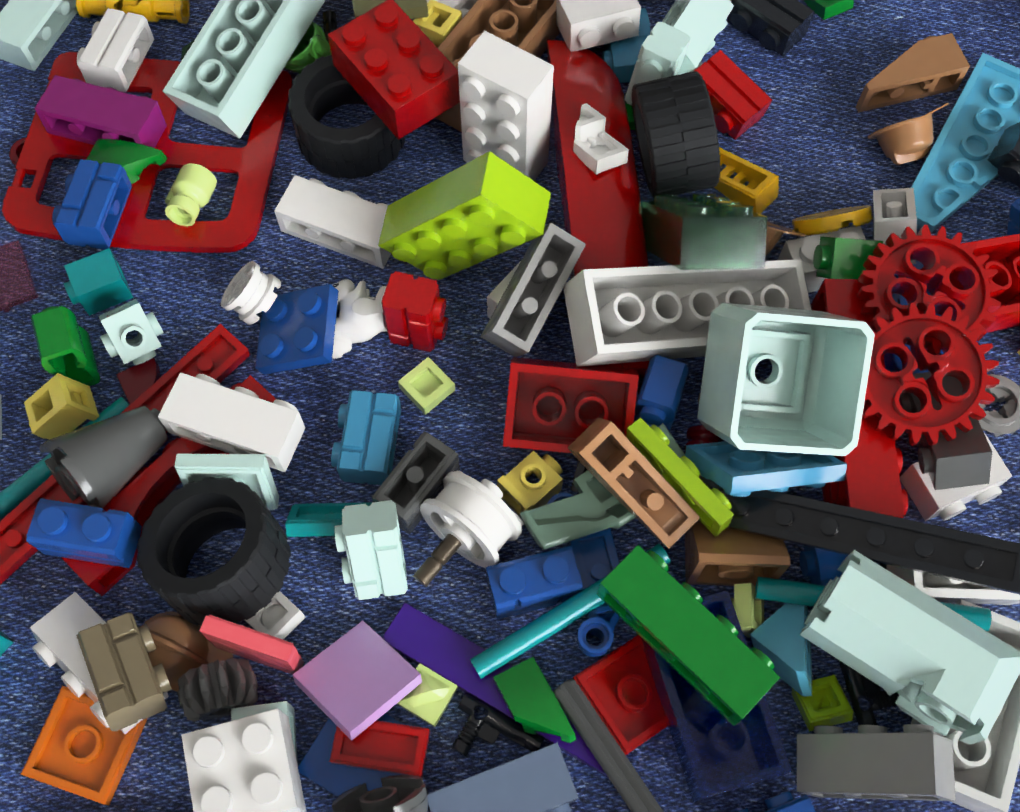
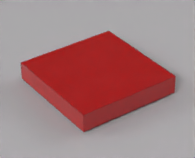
(625, 695)

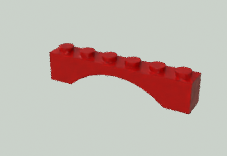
(144, 493)

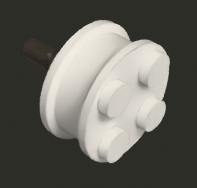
(469, 521)

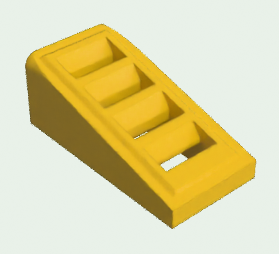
(762, 185)

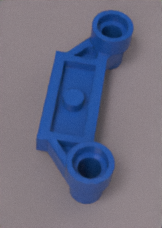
(595, 559)

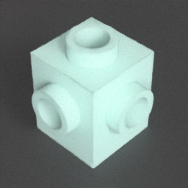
(123, 320)

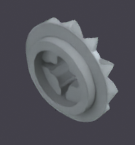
(1008, 418)

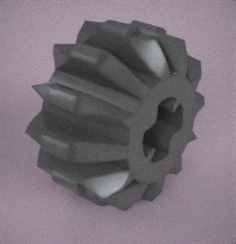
(216, 688)

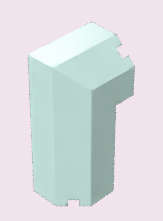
(914, 646)

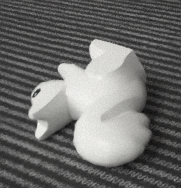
(359, 316)

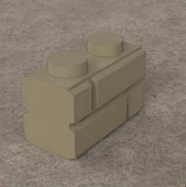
(123, 672)

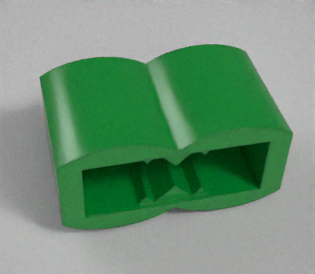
(64, 345)

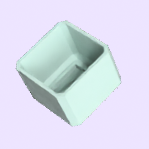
(814, 386)

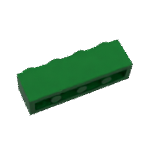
(688, 634)

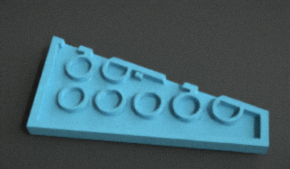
(959, 158)

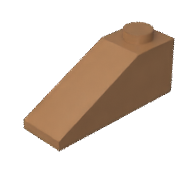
(921, 71)
(633, 481)

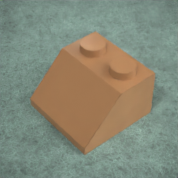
(732, 557)

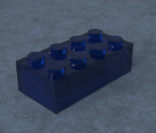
(709, 748)

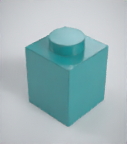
(97, 282)

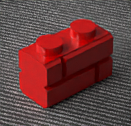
(733, 95)
(414, 311)

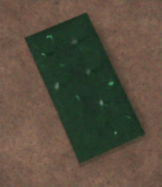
(704, 232)

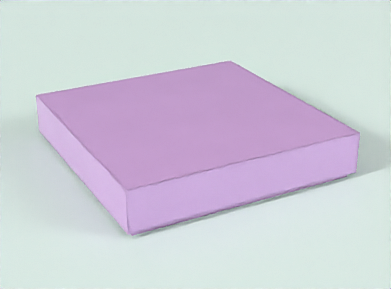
(357, 679)

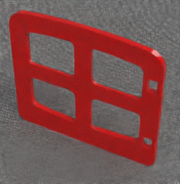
(134, 231)

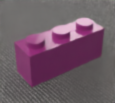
(94, 112)

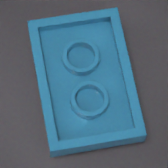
(751, 470)

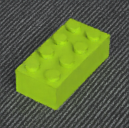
(465, 217)

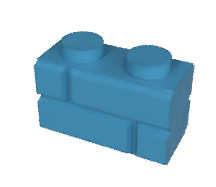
(368, 437)

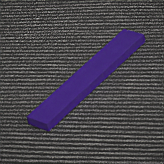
(449, 655)

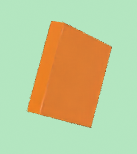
(79, 751)

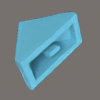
(786, 648)

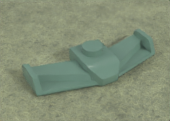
(582, 513)

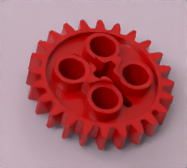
(943, 261)
(961, 359)

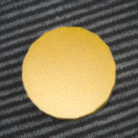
(833, 220)

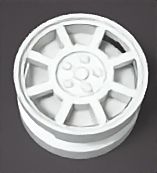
(250, 293)

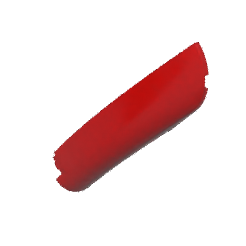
(604, 206)

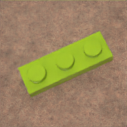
(682, 476)

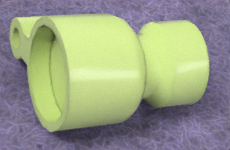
(189, 193)

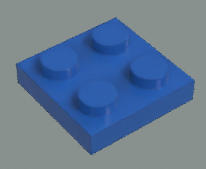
(298, 330)

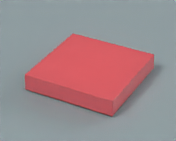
(252, 644)

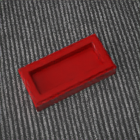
(383, 748)

